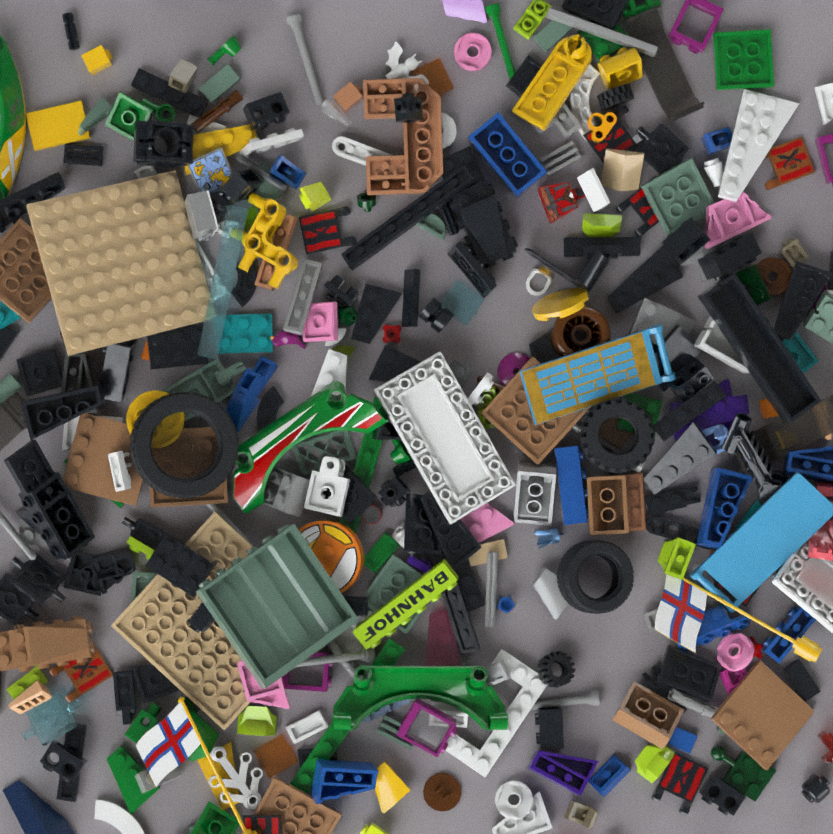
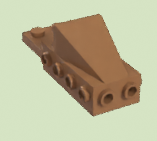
(46, 644)

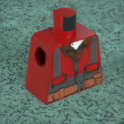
(559, 200)

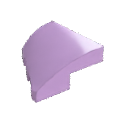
(465, 9)

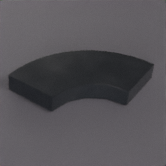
(245, 285)
(268, 408)

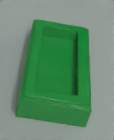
(380, 552)

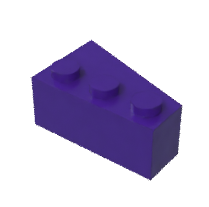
(563, 770)

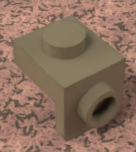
(793, 252)
(581, 814)

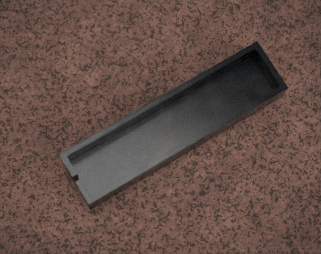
(759, 348)

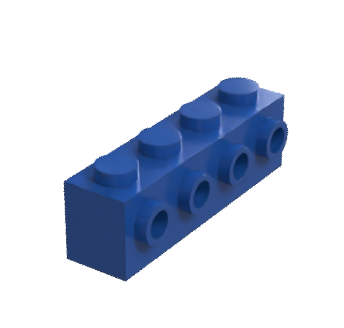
(571, 484)
(794, 626)

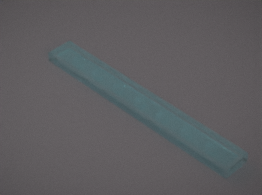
(222, 281)

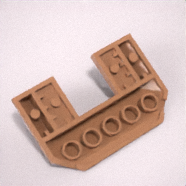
(422, 139)

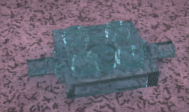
(51, 719)

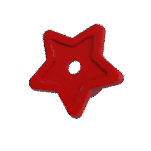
(757, 648)

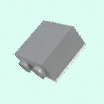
(201, 215)

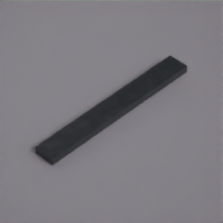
(408, 217)

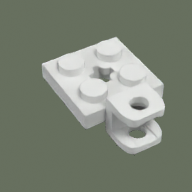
(330, 478)

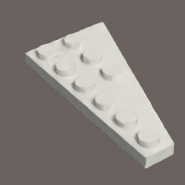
(754, 133)

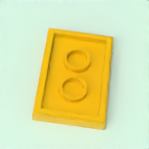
(56, 125)

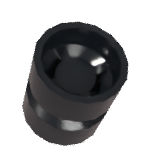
(436, 315)

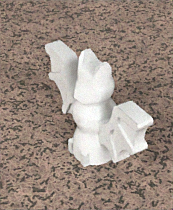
(401, 71)

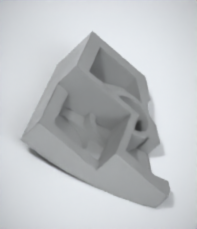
(548, 589)

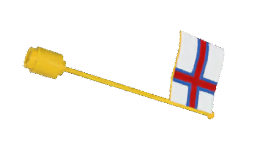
(684, 608)
(171, 744)

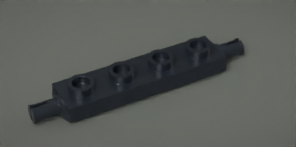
(145, 532)

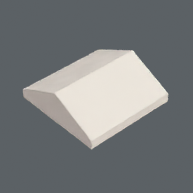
(593, 190)

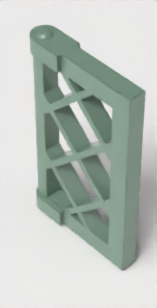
(311, 441)

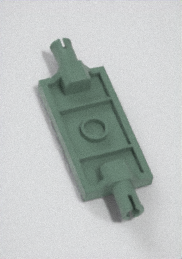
(210, 380)

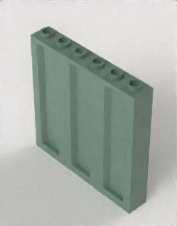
(277, 605)

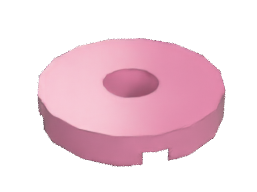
(472, 40)
(742, 658)

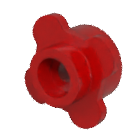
(387, 337)

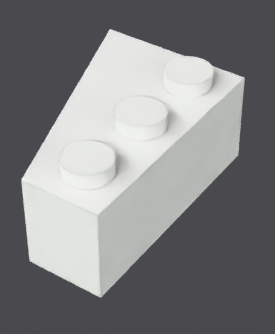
(333, 369)

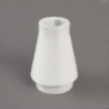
(714, 170)

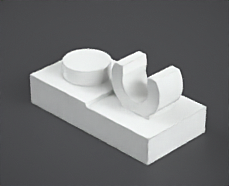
(118, 467)

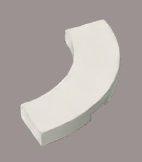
(580, 99)
(117, 816)

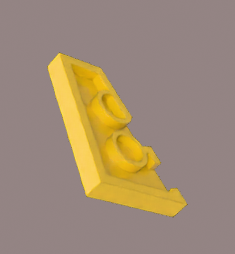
(208, 772)

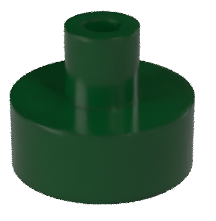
(366, 201)
(347, 315)

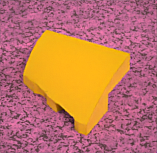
(389, 787)

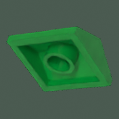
(125, 113)
(215, 821)

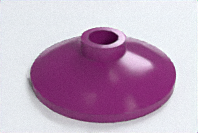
(508, 364)

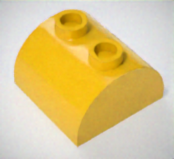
(621, 68)

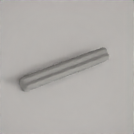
(491, 588)

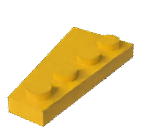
(231, 140)

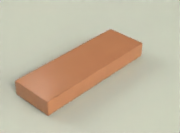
(635, 502)

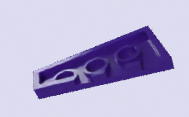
(719, 414)

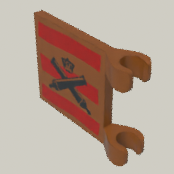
(789, 162)
(84, 675)

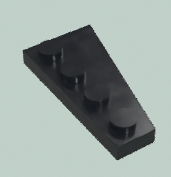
(15, 205)

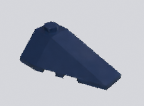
(33, 813)

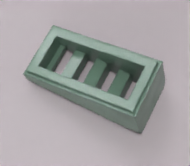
(96, 115)

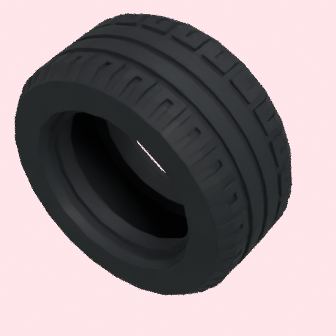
(621, 572)

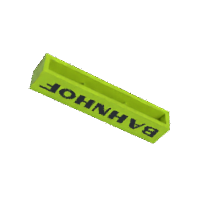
(405, 604)

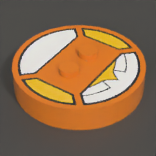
(337, 551)

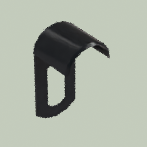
(588, 276)

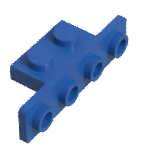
(717, 624)

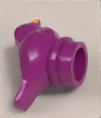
(286, 338)

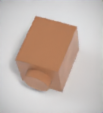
(348, 96)

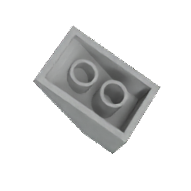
(652, 313)
(535, 493)

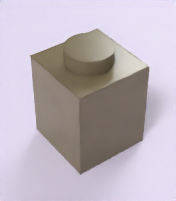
(182, 75)

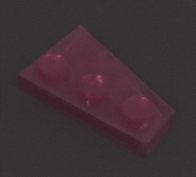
(441, 642)

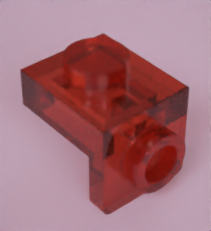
(827, 739)

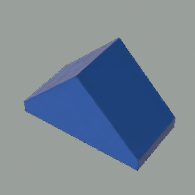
(717, 140)
(287, 172)

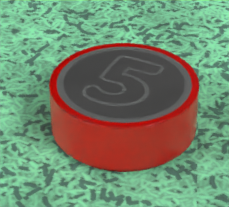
(371, 515)

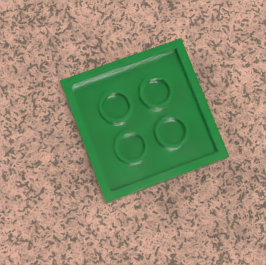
(743, 60)

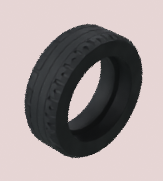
(226, 445)

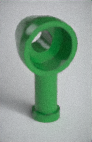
(231, 48)
(160, 110)
(400, 453)

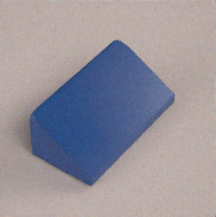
(609, 775)

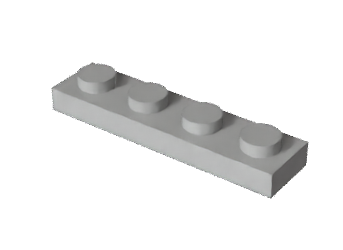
(303, 297)

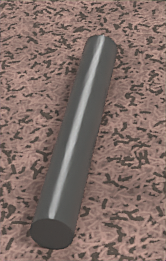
(262, 173)

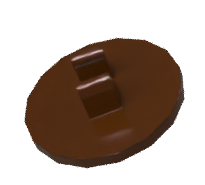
(442, 792)

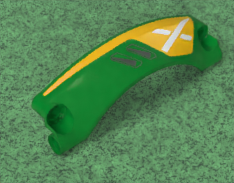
(13, 120)

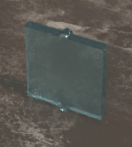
(462, 302)

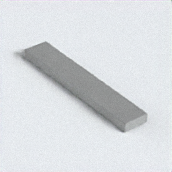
(601, 32)

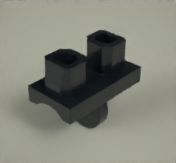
(334, 286)

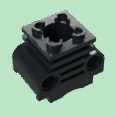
(177, 137)

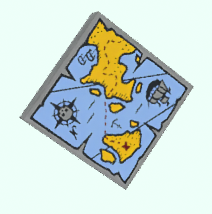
(210, 170)

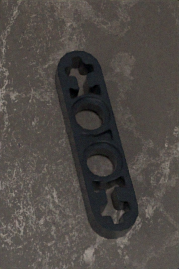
(682, 530)

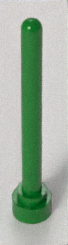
(494, 13)

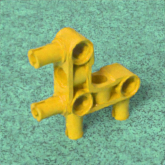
(263, 231)

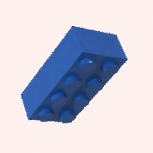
(507, 155)

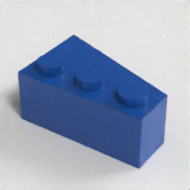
(811, 464)
(341, 778)

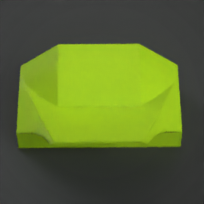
(601, 225)
(676, 556)
(257, 721)
(653, 761)

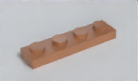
(280, 238)

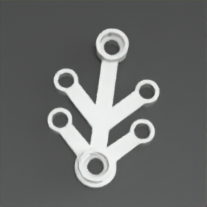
(238, 780)

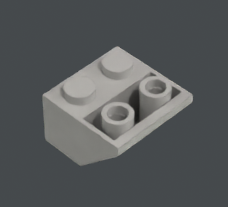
(286, 491)

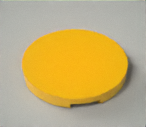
(560, 304)
(167, 430)

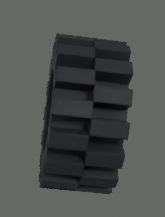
(615, 96)
(565, 664)

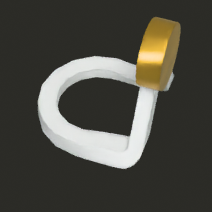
(542, 270)

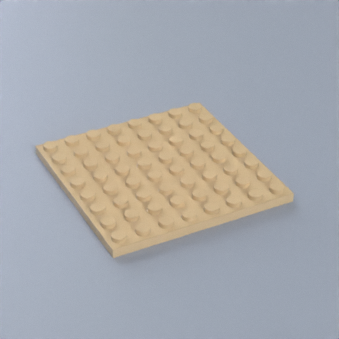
(120, 262)
(159, 629)

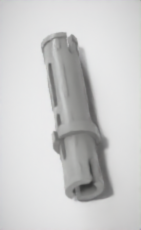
(702, 707)

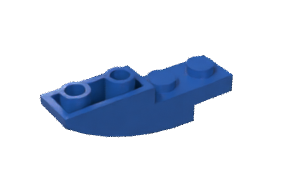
(248, 388)

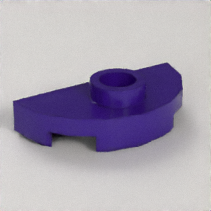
(422, 564)

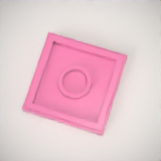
(321, 323)

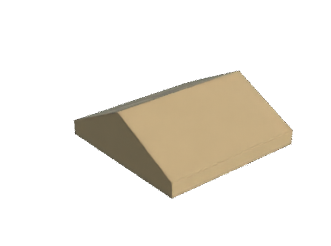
(622, 169)

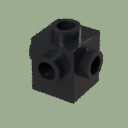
(408, 108)
(400, 490)

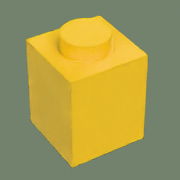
(97, 59)

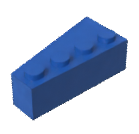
(721, 505)

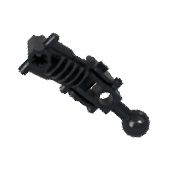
(766, 479)

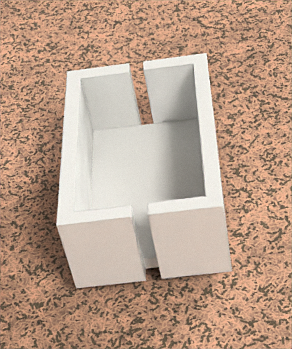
(715, 344)

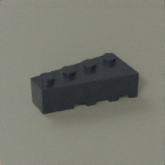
(53, 410)

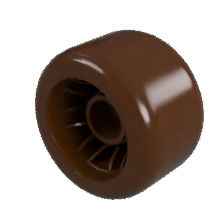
(587, 320)

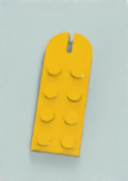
(554, 81)

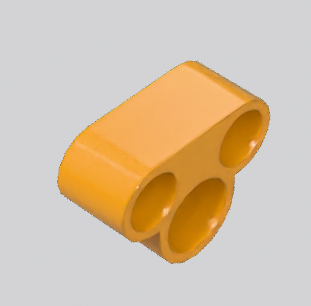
(604, 128)

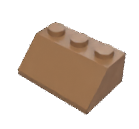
(607, 505)
(648, 715)

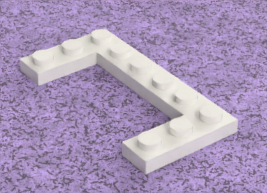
(484, 759)

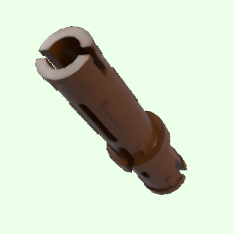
(214, 113)

